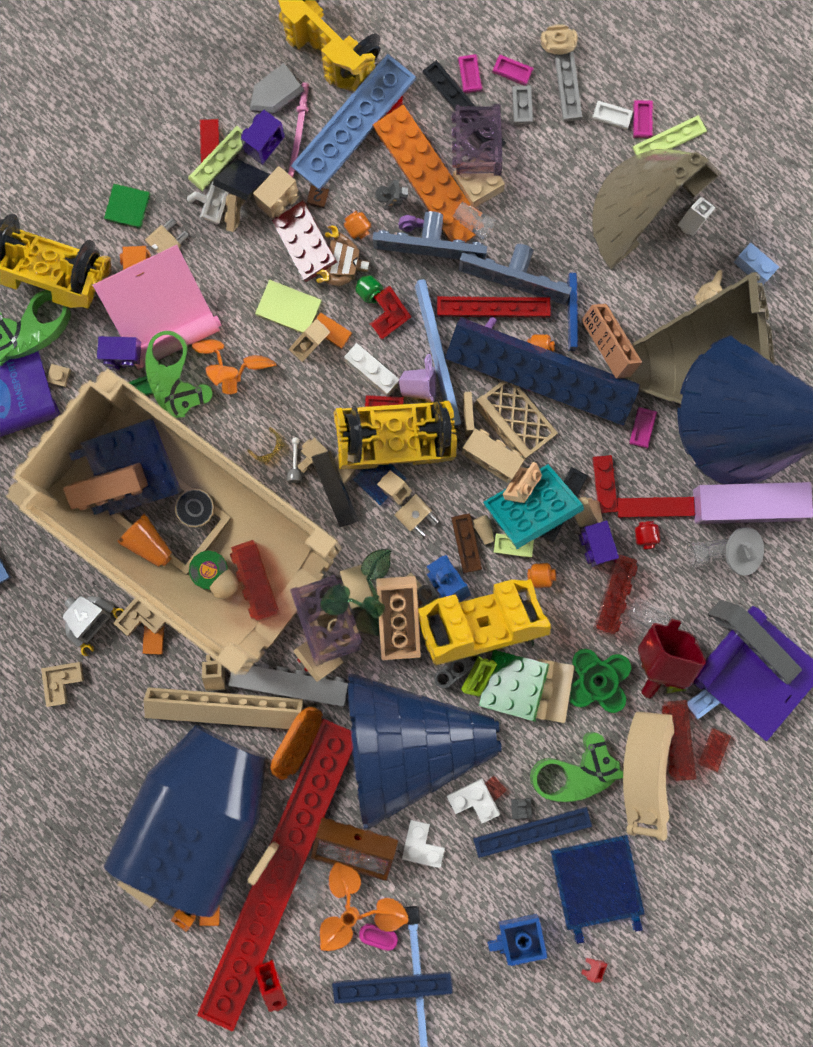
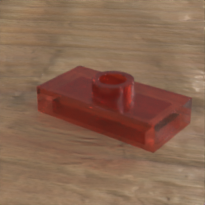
(714, 749)

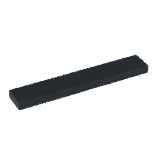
(452, 94)

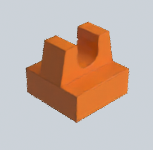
(183, 920)

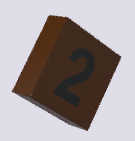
(317, 197)

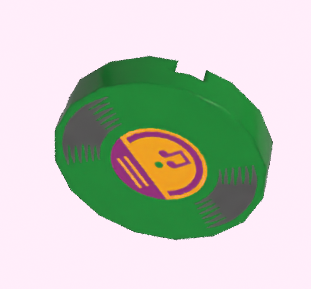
(206, 568)

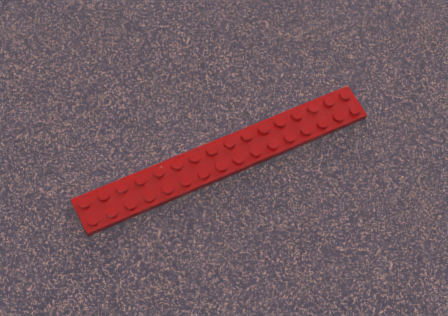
(275, 885)

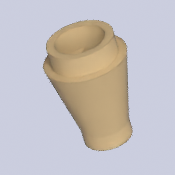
(484, 529)

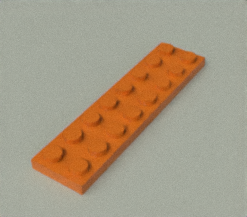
(423, 170)

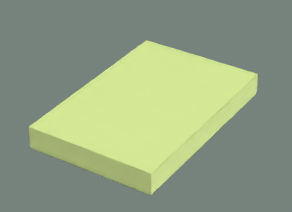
(288, 307)

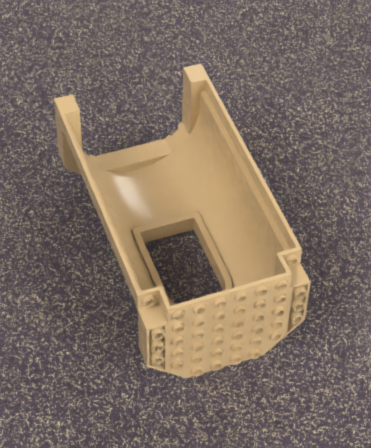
(288, 542)

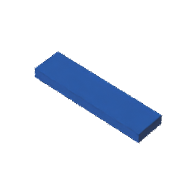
(572, 313)

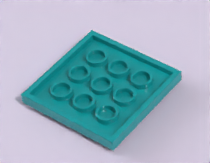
(543, 510)

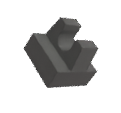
(521, 808)

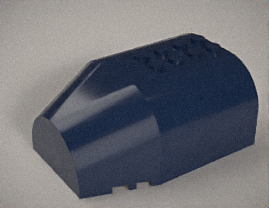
(191, 822)

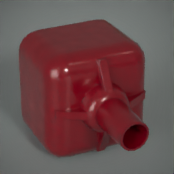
(669, 658)

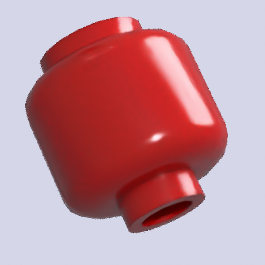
(647, 535)

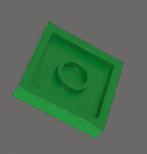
(127, 206)

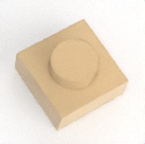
(58, 375)

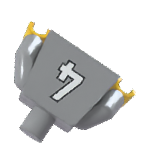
(86, 618)

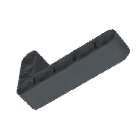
(756, 638)
(467, 663)

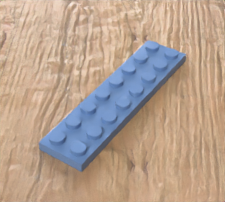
(353, 122)

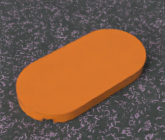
(296, 743)

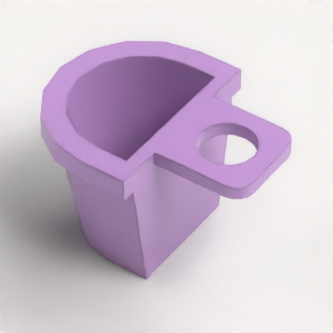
(420, 383)

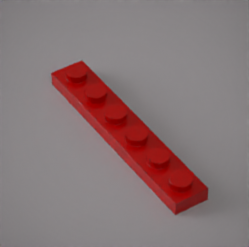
(493, 307)

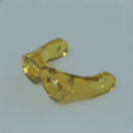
(266, 458)

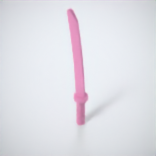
(302, 110)

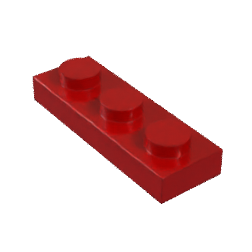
(605, 483)

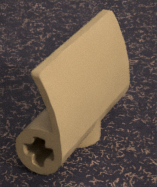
(556, 692)

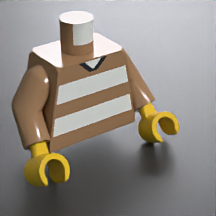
(347, 259)

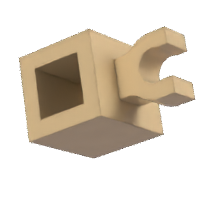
(310, 448)
(394, 487)
(213, 675)

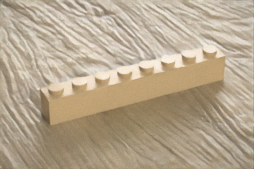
(221, 708)

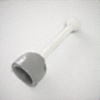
(294, 474)

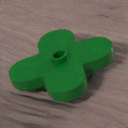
(608, 693)

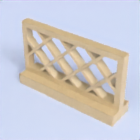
(505, 430)

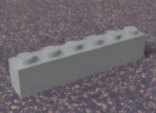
(292, 684)

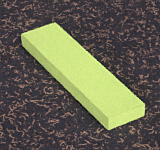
(673, 137)
(217, 160)

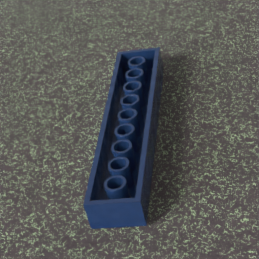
(542, 371)

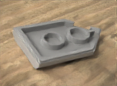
(275, 90)

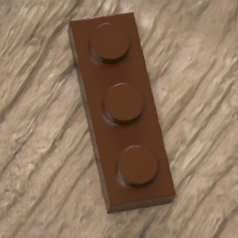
(466, 543)

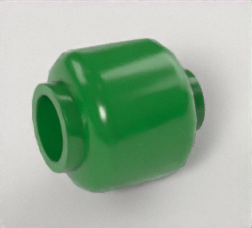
(368, 288)

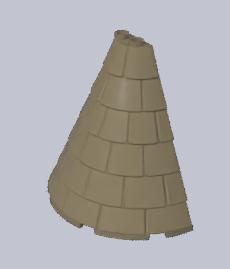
(638, 192)
(674, 347)

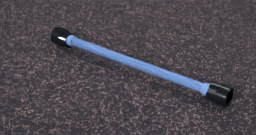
(414, 918)

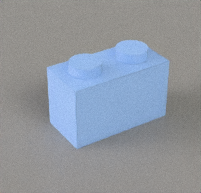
(754, 260)

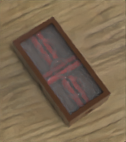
(354, 847)

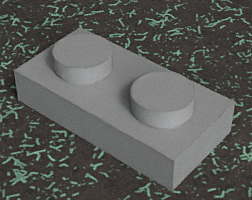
(522, 105)

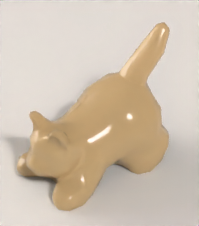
(709, 289)

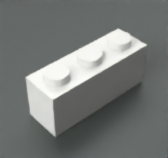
(371, 370)

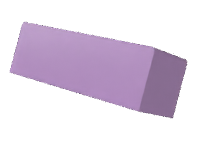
(753, 503)

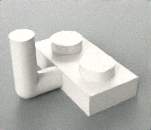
(213, 203)

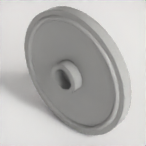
(744, 551)

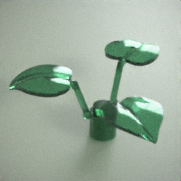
(337, 598)

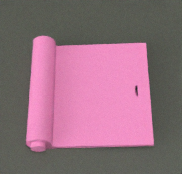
(158, 302)

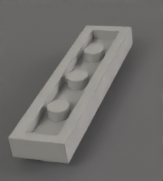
(568, 87)

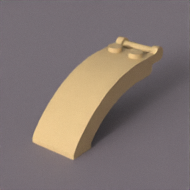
(646, 773)

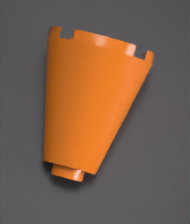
(146, 542)

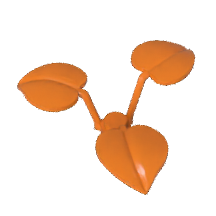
(228, 374)
(337, 931)

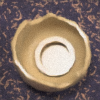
(225, 585)

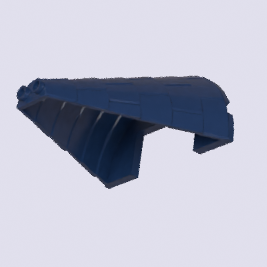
(743, 415)
(410, 745)

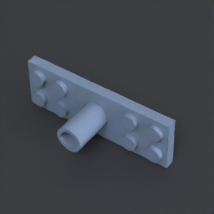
(429, 243)
(515, 275)

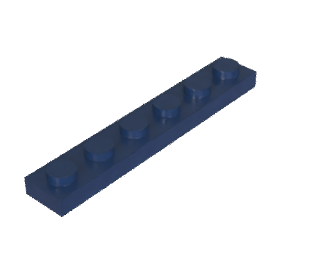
(532, 832)
(392, 987)

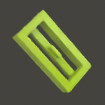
(475, 676)

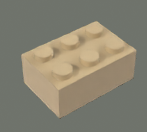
(492, 455)

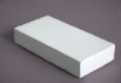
(612, 115)

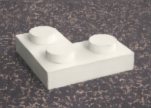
(474, 795)
(416, 848)

